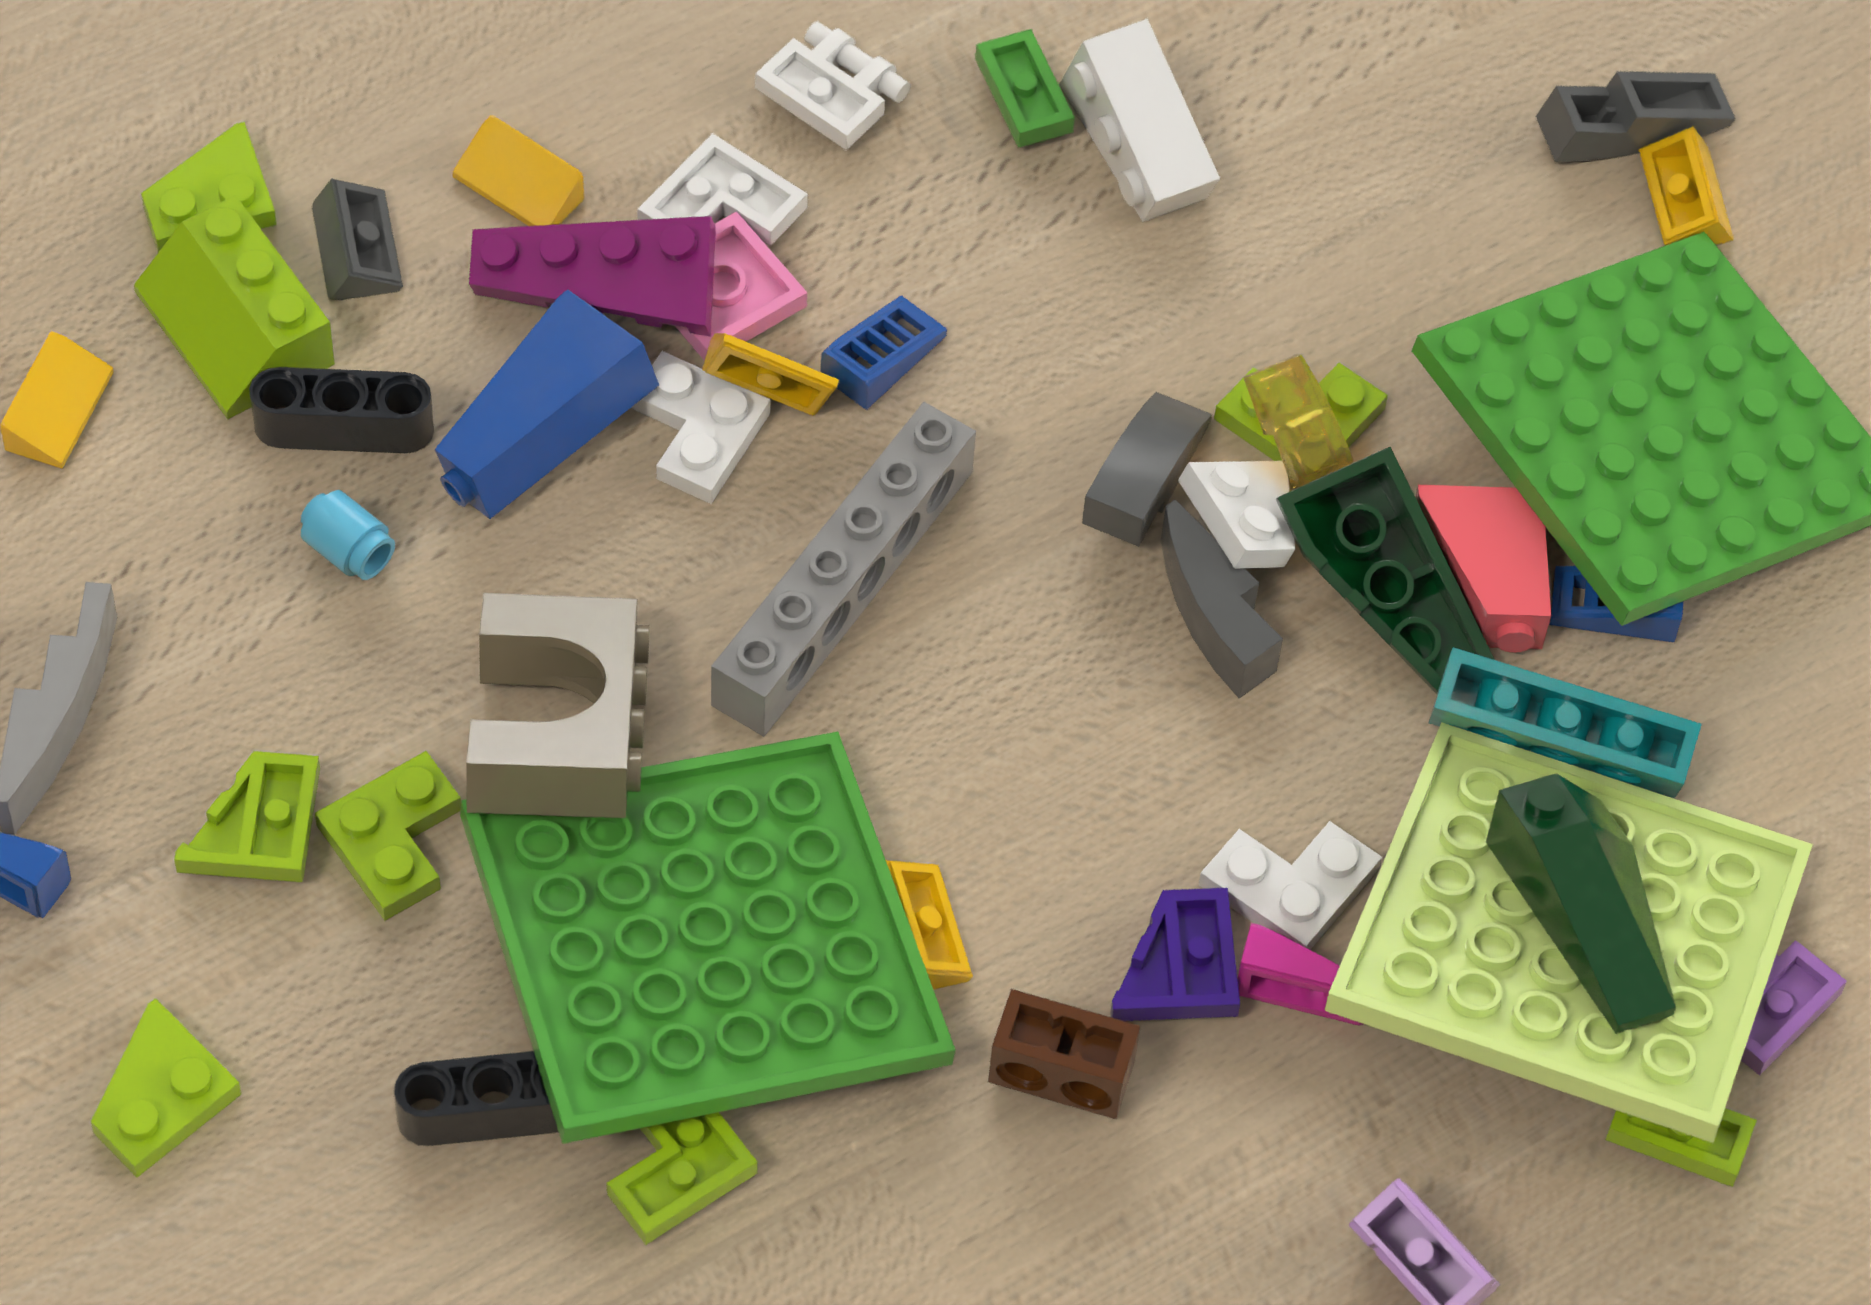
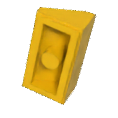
(519, 175)
(1685, 188)
(768, 373)
(54, 401)
(931, 922)

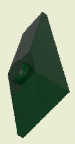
(1384, 560)
(1586, 894)

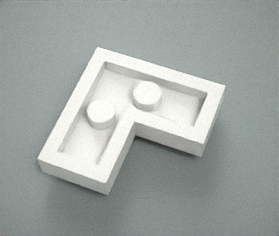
(725, 180)
(713, 425)
(1294, 898)

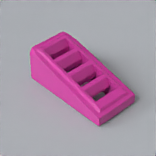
(1286, 974)

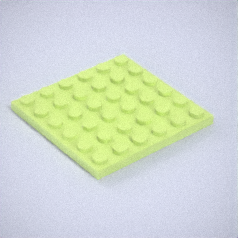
(1469, 969)

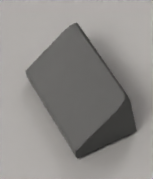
(355, 241)

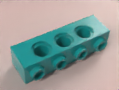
(1566, 722)

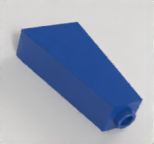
(543, 405)

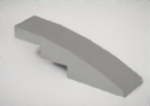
(49, 720)

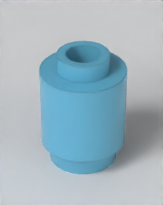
(346, 534)

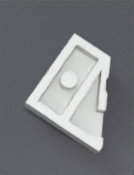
(1242, 509)

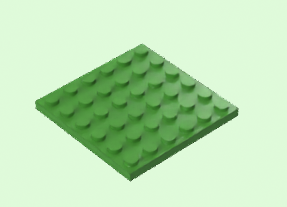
(1658, 425)
(709, 941)

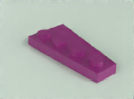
(620, 268)

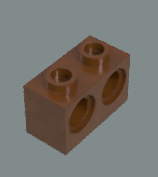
(1063, 1053)

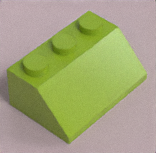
(232, 304)

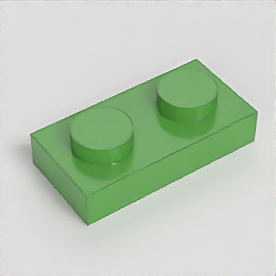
(1024, 88)

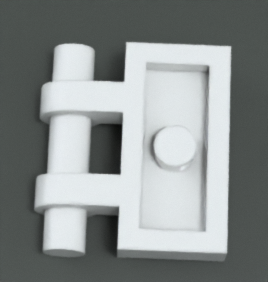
(821, 93)

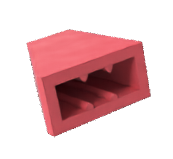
(1496, 557)

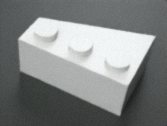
(1139, 120)

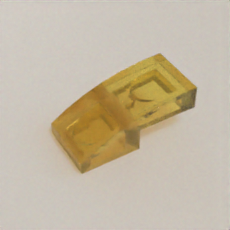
(1299, 418)

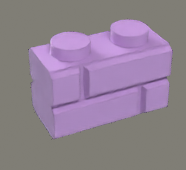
(1422, 1249)

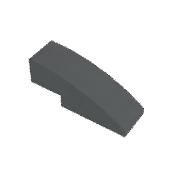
(1630, 113)
(1144, 468)
(1218, 603)

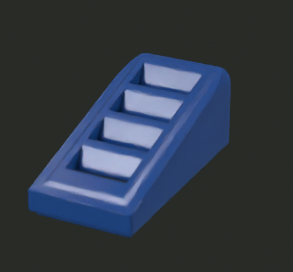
(868, 385)
(1591, 617)
(32, 874)

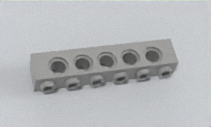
(842, 569)

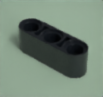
(316, 394)
(461, 1113)

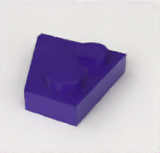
(1182, 961)

